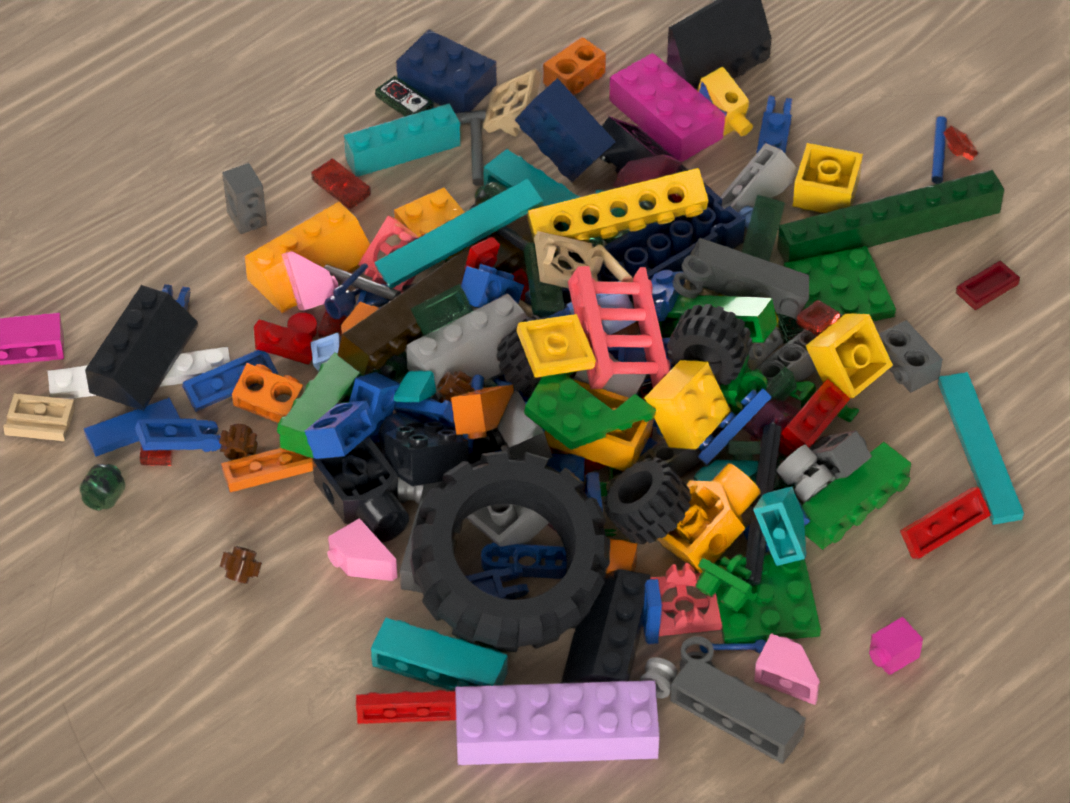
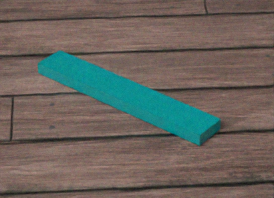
(458, 233)
(980, 448)

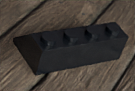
(632, 145)
(140, 349)
(610, 633)

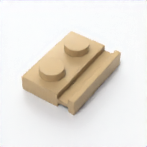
(39, 417)

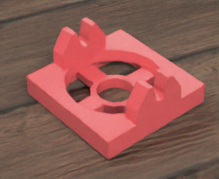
(390, 227)
(693, 620)

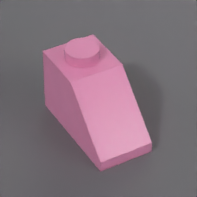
(308, 281)
(361, 553)
(787, 669)

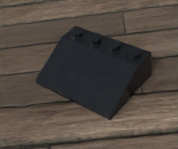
(718, 36)

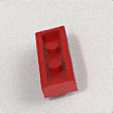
(815, 415)
(945, 523)
(406, 707)

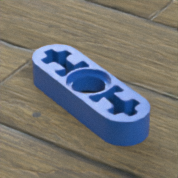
(517, 551)

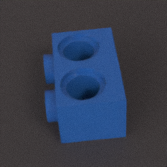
(485, 286)
(379, 393)
(340, 429)

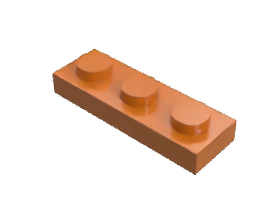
(264, 468)

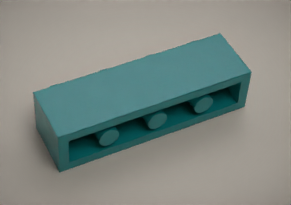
(402, 140)
(512, 169)
(436, 657)

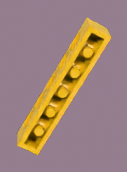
(686, 184)

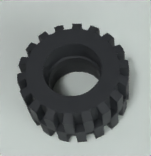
(711, 337)
(515, 363)
(647, 501)

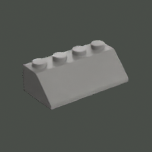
(467, 342)

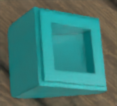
(416, 387)

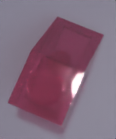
(646, 169)
(772, 412)

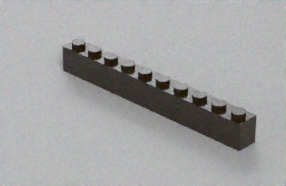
(394, 325)

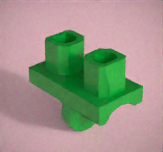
(742, 386)
(737, 589)

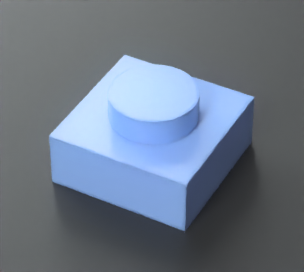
(324, 348)

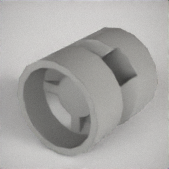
(805, 473)

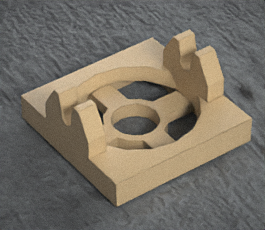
(523, 89)
(548, 266)

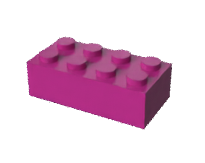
(666, 107)

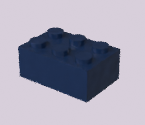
(447, 72)
(564, 130)

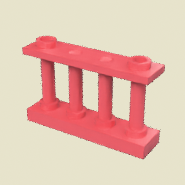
(583, 296)

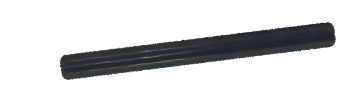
(765, 482)

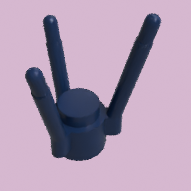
(343, 301)

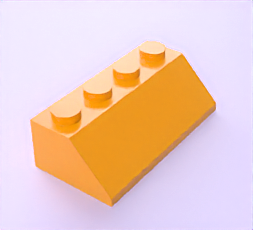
(324, 239)

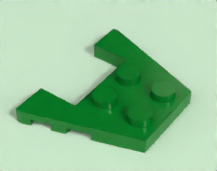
(577, 415)

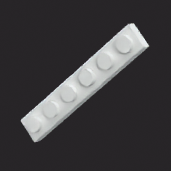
(72, 382)

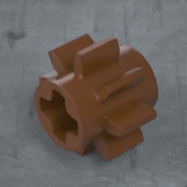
(453, 385)
(238, 442)
(240, 564)

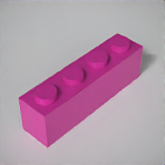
(31, 339)

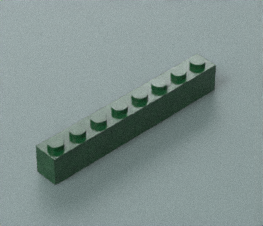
(892, 217)

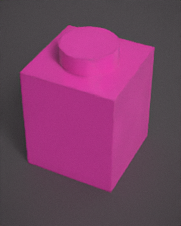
(895, 646)

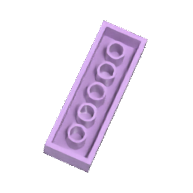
(557, 722)

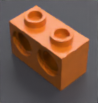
(576, 66)
(264, 401)

